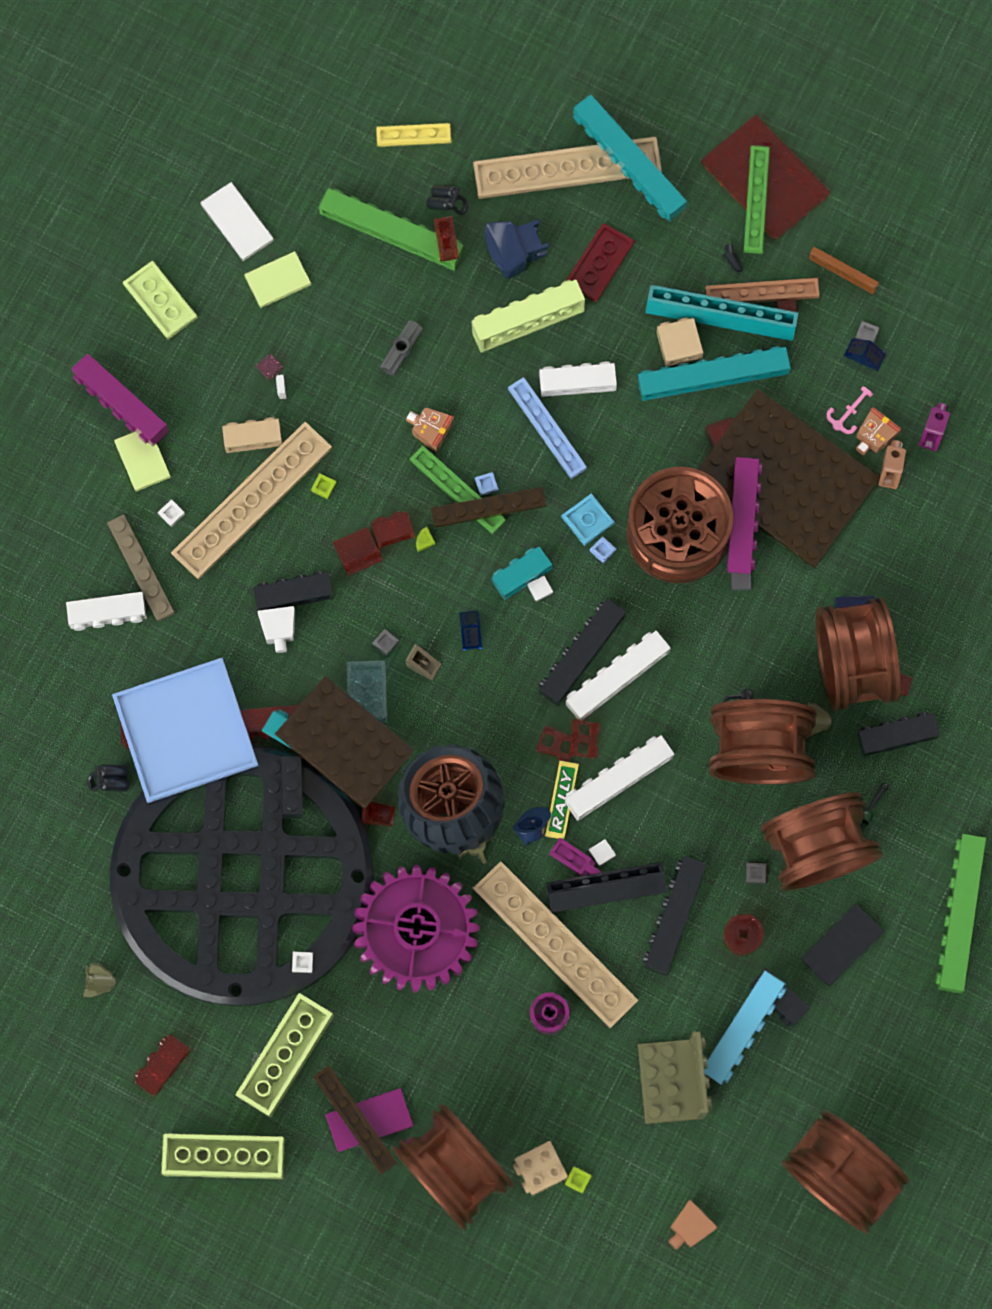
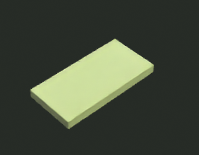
(160, 300)

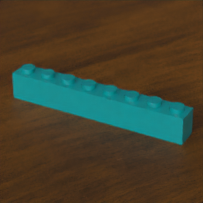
(629, 157)
(722, 312)
(713, 373)

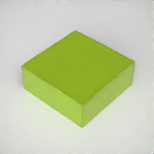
(323, 486)
(578, 1180)

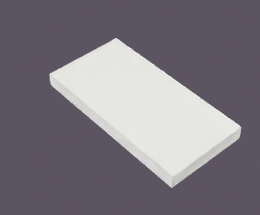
(237, 221)

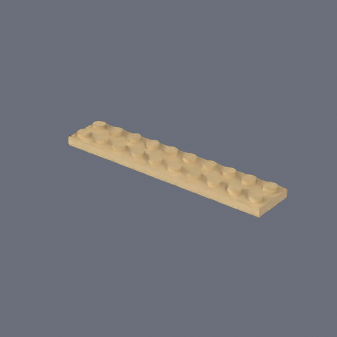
(553, 169)
(251, 500)
(555, 945)

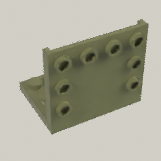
(674, 1080)

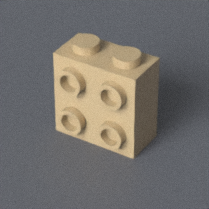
(679, 342)
(540, 1169)

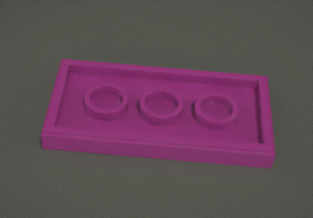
(384, 1113)

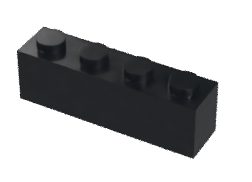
(293, 592)
(898, 734)

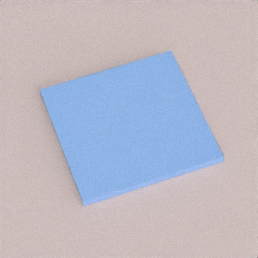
(185, 730)

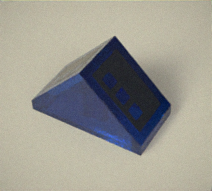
(865, 353)
(470, 630)

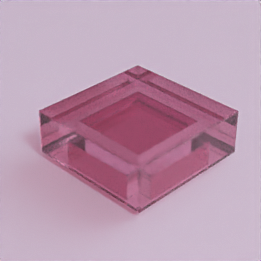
(269, 367)

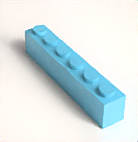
(744, 1026)

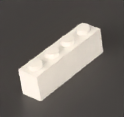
(578, 379)
(106, 610)

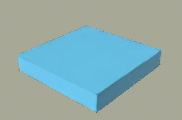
(587, 519)

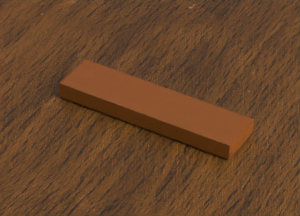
(843, 270)

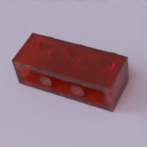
(161, 1065)

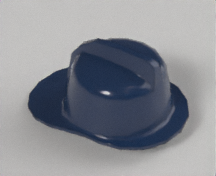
(531, 824)

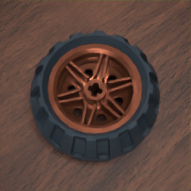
(441, 785)

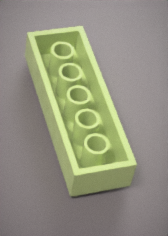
(528, 315)
(284, 1055)
(223, 1156)

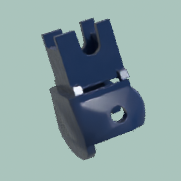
(514, 246)

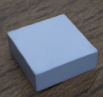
(486, 484)
(603, 549)

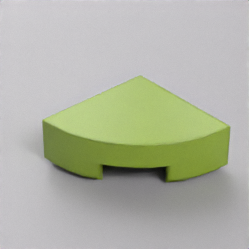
(424, 539)

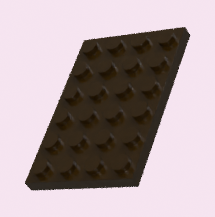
(344, 742)

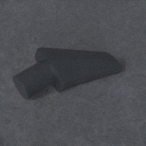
(732, 258)

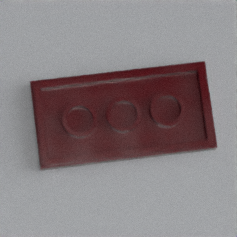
(601, 261)

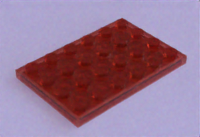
(790, 184)

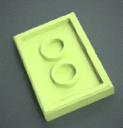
(277, 279)
(141, 461)

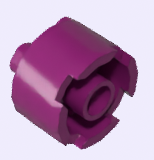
(555, 1004)

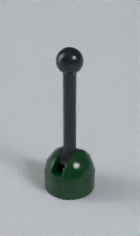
(867, 811)

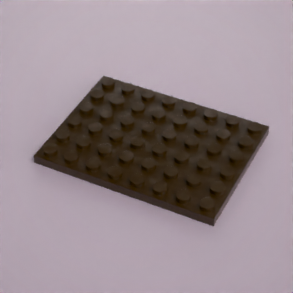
(805, 479)

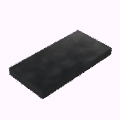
(842, 945)

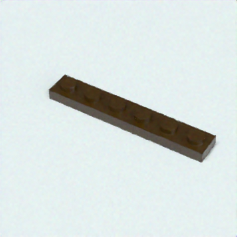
(488, 507)
(354, 1120)

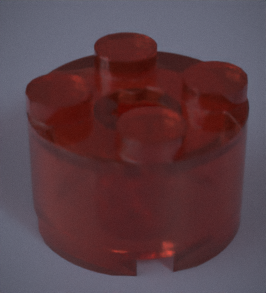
(743, 946)

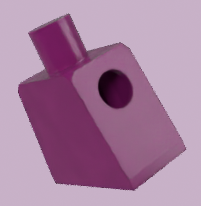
(935, 427)

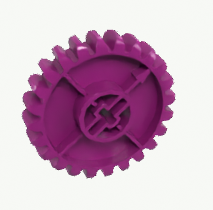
(419, 895)

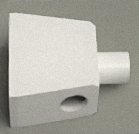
(278, 626)

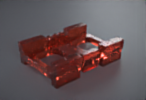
(578, 738)
(554, 749)

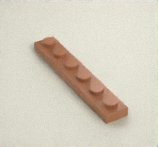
(766, 291)

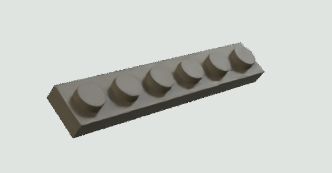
(140, 568)

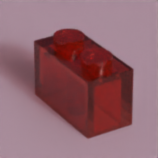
(446, 239)
(392, 529)

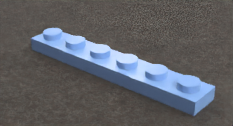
(547, 428)

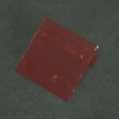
(357, 551)

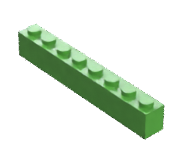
(384, 226)
(961, 913)

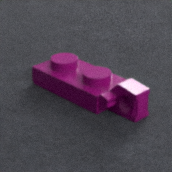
(573, 858)

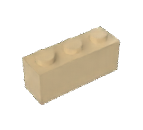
(252, 435)

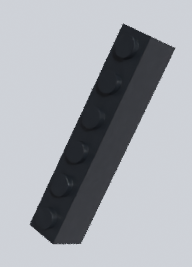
(582, 652)
(606, 887)
(675, 915)

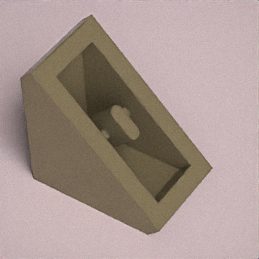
(422, 662)

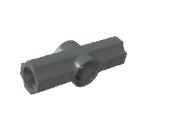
(396, 357)

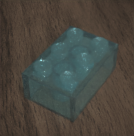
(369, 686)

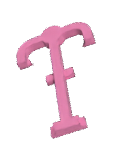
(837, 425)

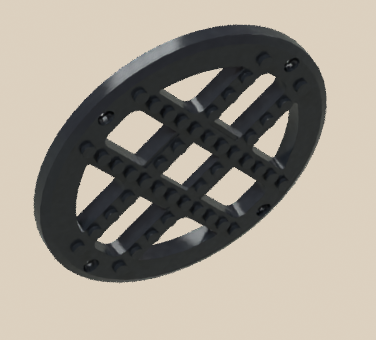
(270, 905)

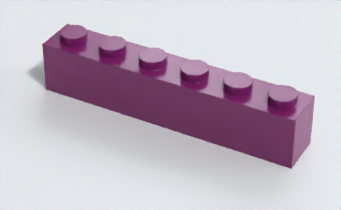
(119, 400)
(744, 509)

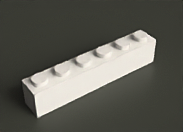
(618, 675)
(618, 778)

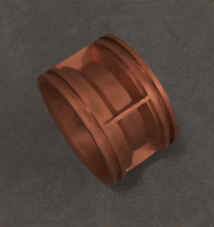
(684, 485)
(857, 654)
(762, 741)
(821, 841)
(453, 1167)
(845, 1171)

